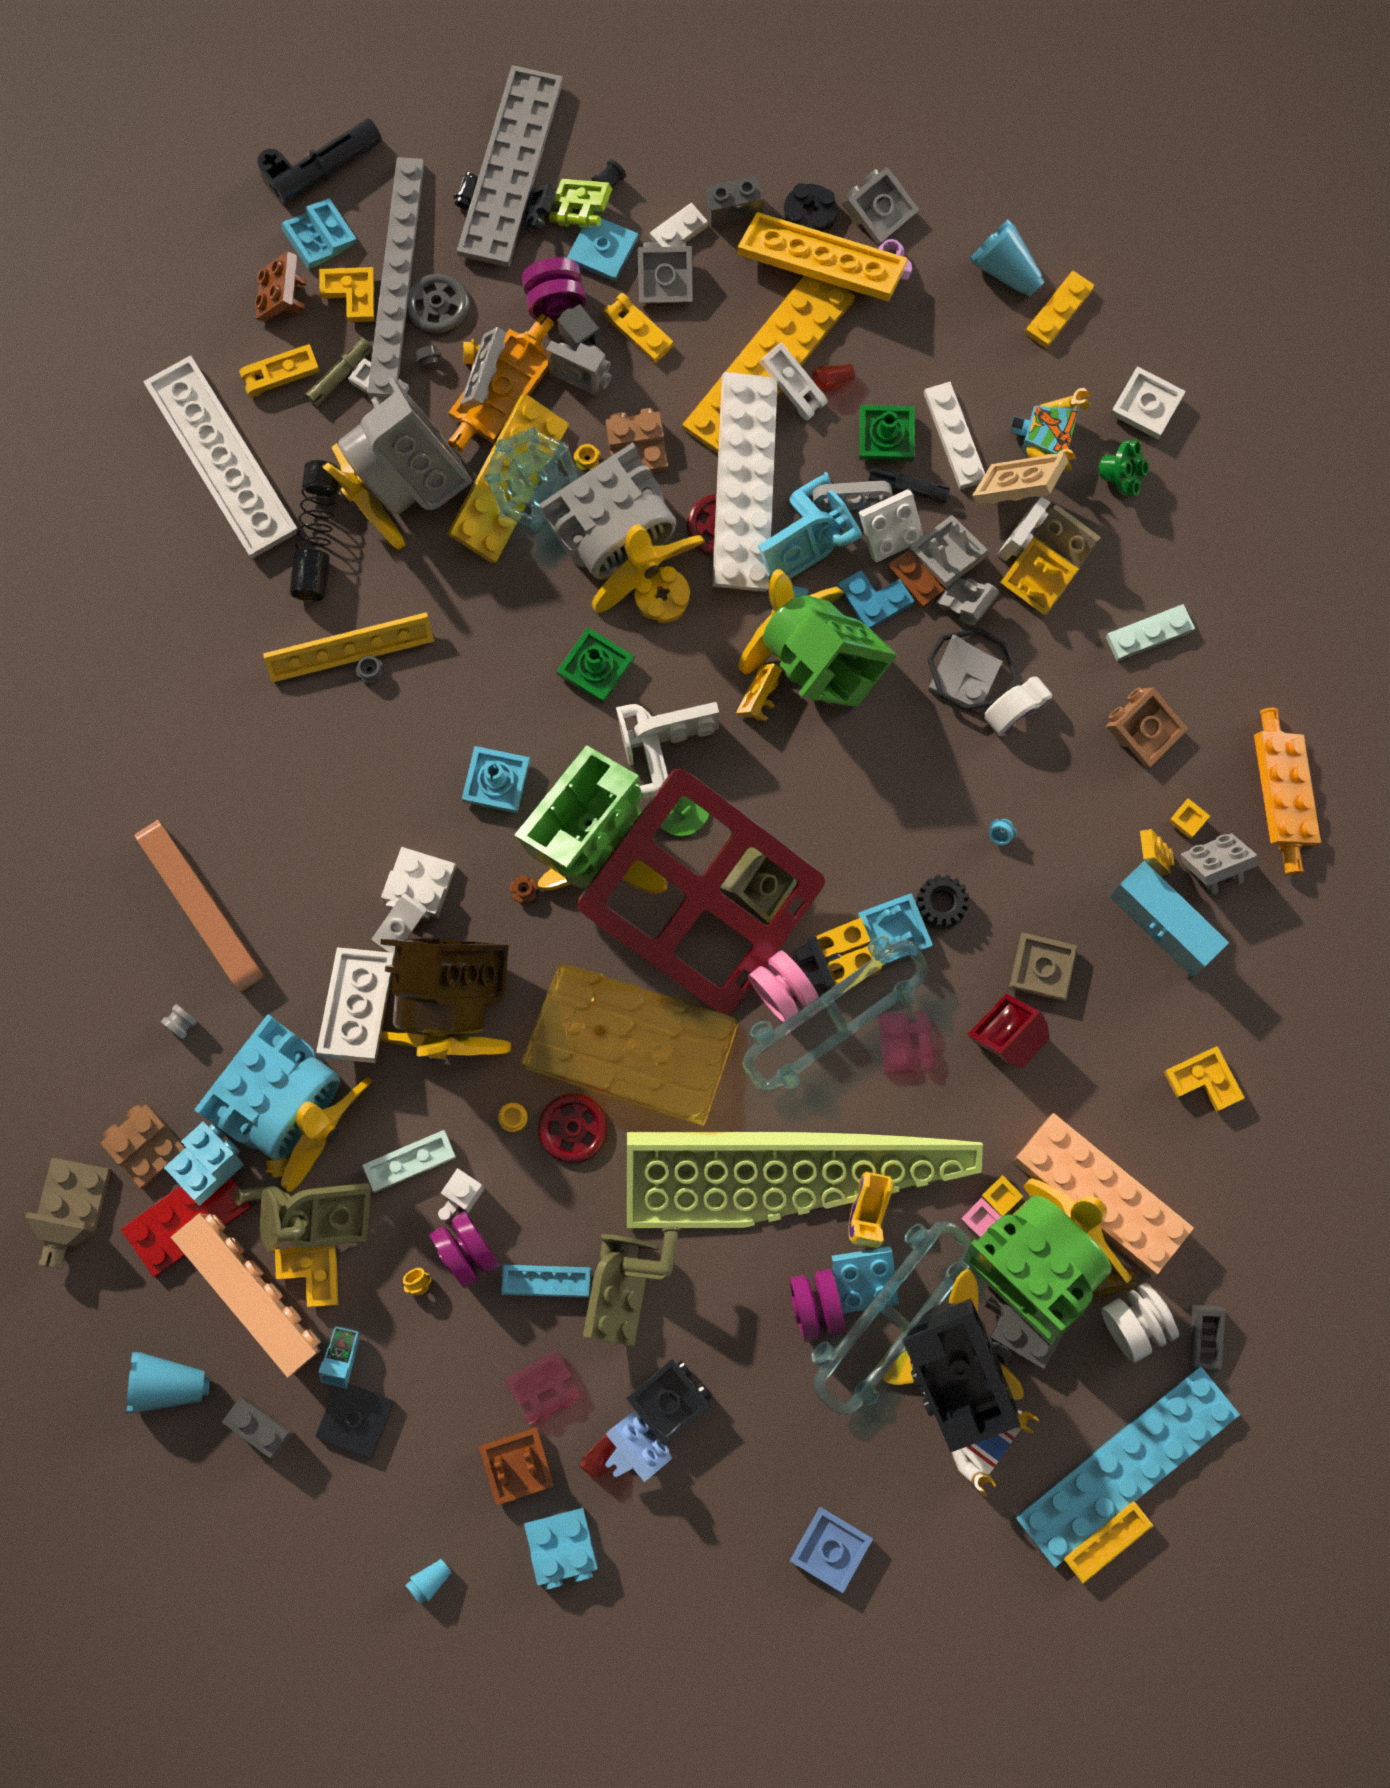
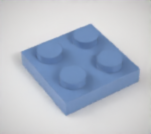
(831, 1549)

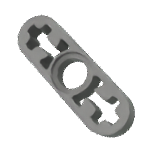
(871, 488)

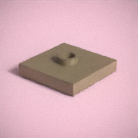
(1043, 967)

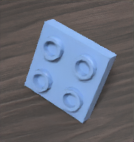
(636, 1448)

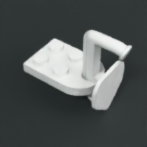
(662, 728)

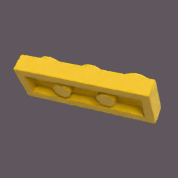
(1059, 309)
(1156, 852)

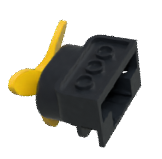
(959, 1370)

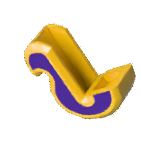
(869, 1210)

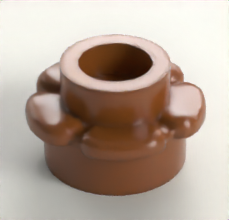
(527, 896)

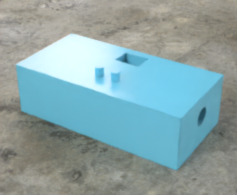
(1168, 919)

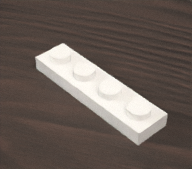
(954, 435)

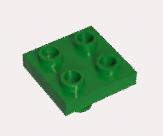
(886, 433)
(595, 665)

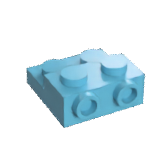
(204, 1162)
(561, 1548)

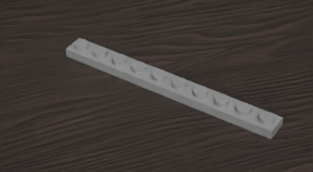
(396, 276)

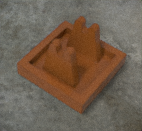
(277, 288)
(516, 1466)

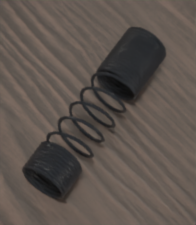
(311, 564)

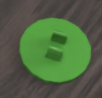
(685, 819)

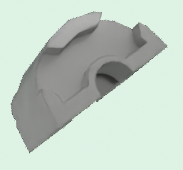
(968, 599)

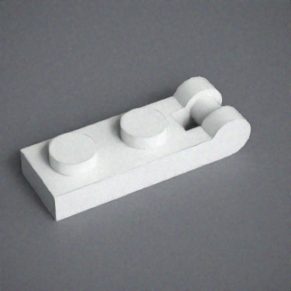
(793, 381)

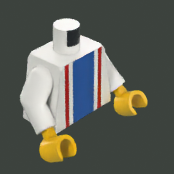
(980, 1458)

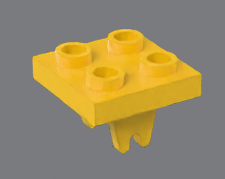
(1039, 575)

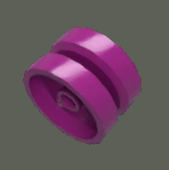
(552, 287)
(460, 1252)
(817, 1305)

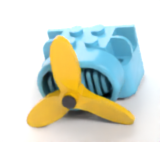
(279, 1099)

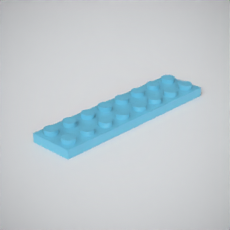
(1127, 1466)

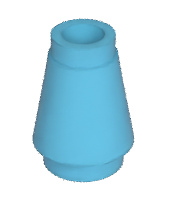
(428, 1581)

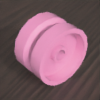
(783, 987)

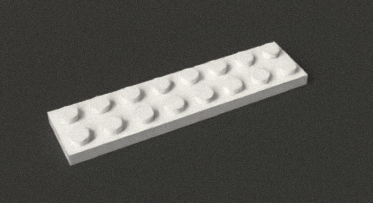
(221, 457)
(744, 480)

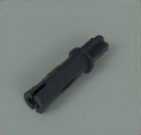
(915, 485)

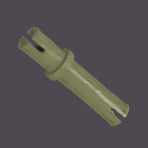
(346, 365)

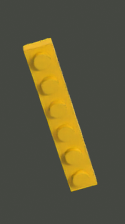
(348, 647)

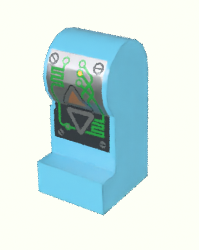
(339, 1357)

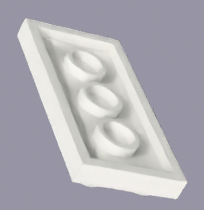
(355, 1005)

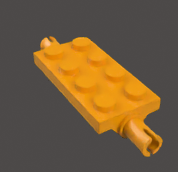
(518, 372)
(1286, 790)

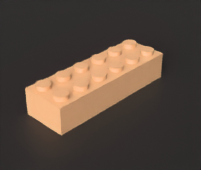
(1135, 1217)
(246, 1293)

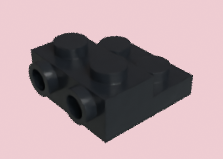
(669, 1401)

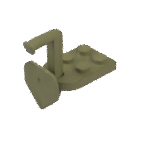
(310, 1216)
(620, 1285)

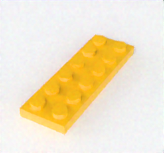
(822, 256)
(478, 520)

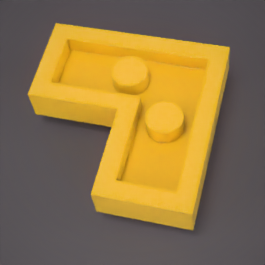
(356, 286)
(1209, 1071)
(315, 1265)

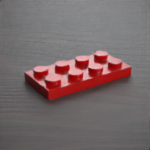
(153, 1229)

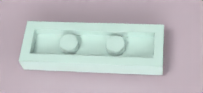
(1150, 632)
(409, 1161)

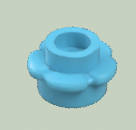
(1000, 837)

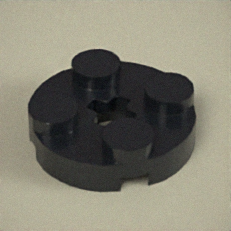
(811, 195)

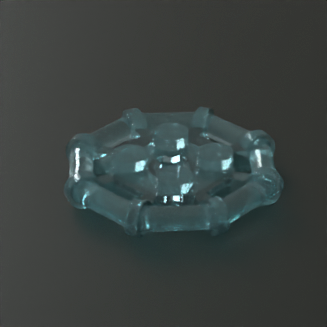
(518, 475)

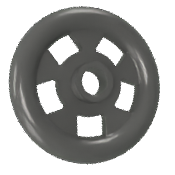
(446, 321)

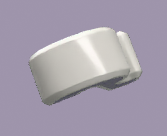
(1017, 704)

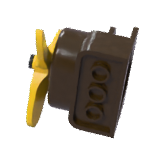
(445, 991)

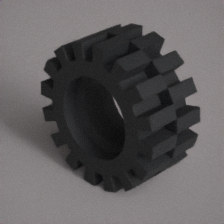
(954, 889)

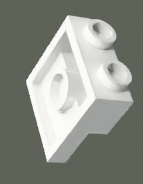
(420, 878)

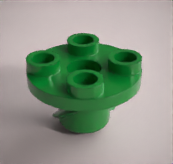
(1125, 468)

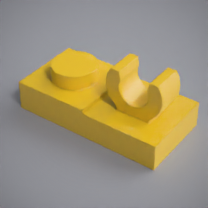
(755, 697)

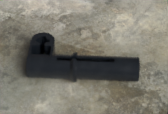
(318, 164)

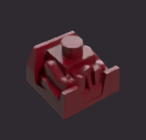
(1011, 1031)

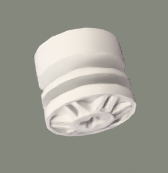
(1136, 1324)

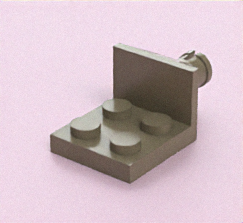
(68, 1208)

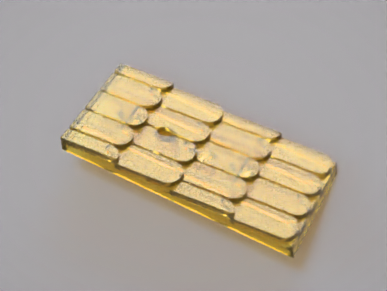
(630, 1043)

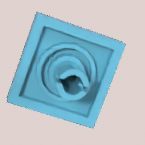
(496, 779)

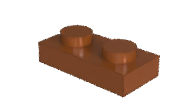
(916, 578)

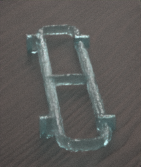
(765, 1035)
(829, 1357)

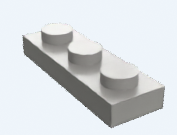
(483, 368)

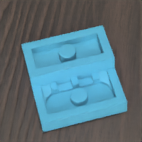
(318, 233)

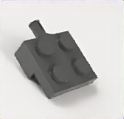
(1019, 1335)

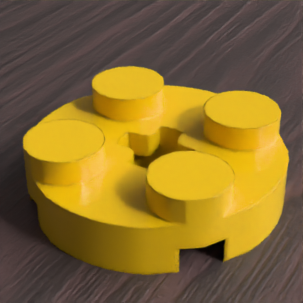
(676, 601)

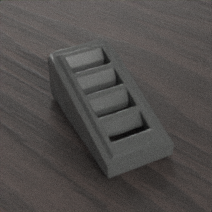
(1197, 1336)

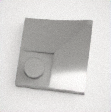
(966, 672)

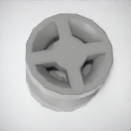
(179, 1021)

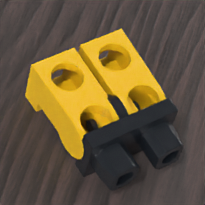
(836, 954)

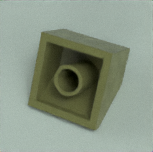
(758, 885)

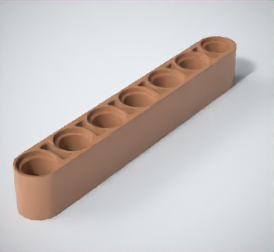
(199, 906)

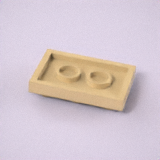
(1020, 479)

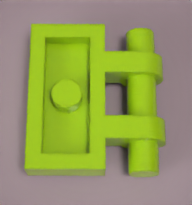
(580, 195)

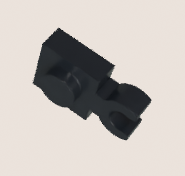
(538, 204)

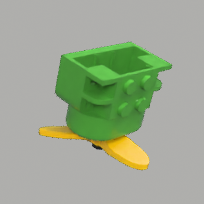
(818, 645)
(584, 823)
(1047, 1258)

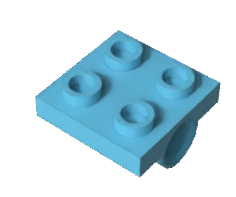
(862, 1276)

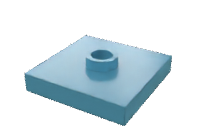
(603, 249)

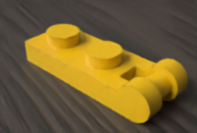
(638, 328)
(279, 370)

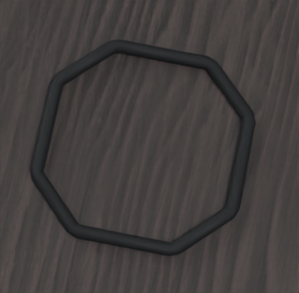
(963, 634)

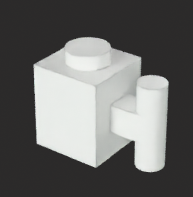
(461, 1192)

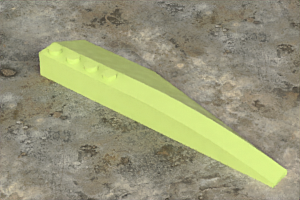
(770, 1175)

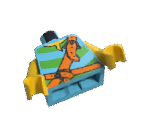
(1051, 426)

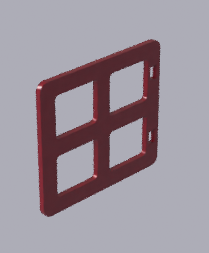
(700, 891)

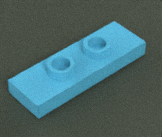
(546, 1281)

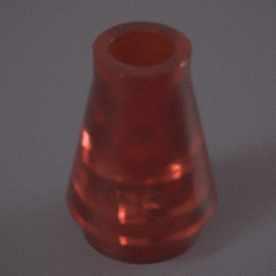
(832, 376)
(596, 1457)

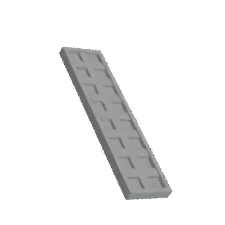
(510, 166)

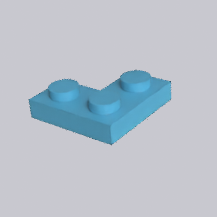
(872, 606)

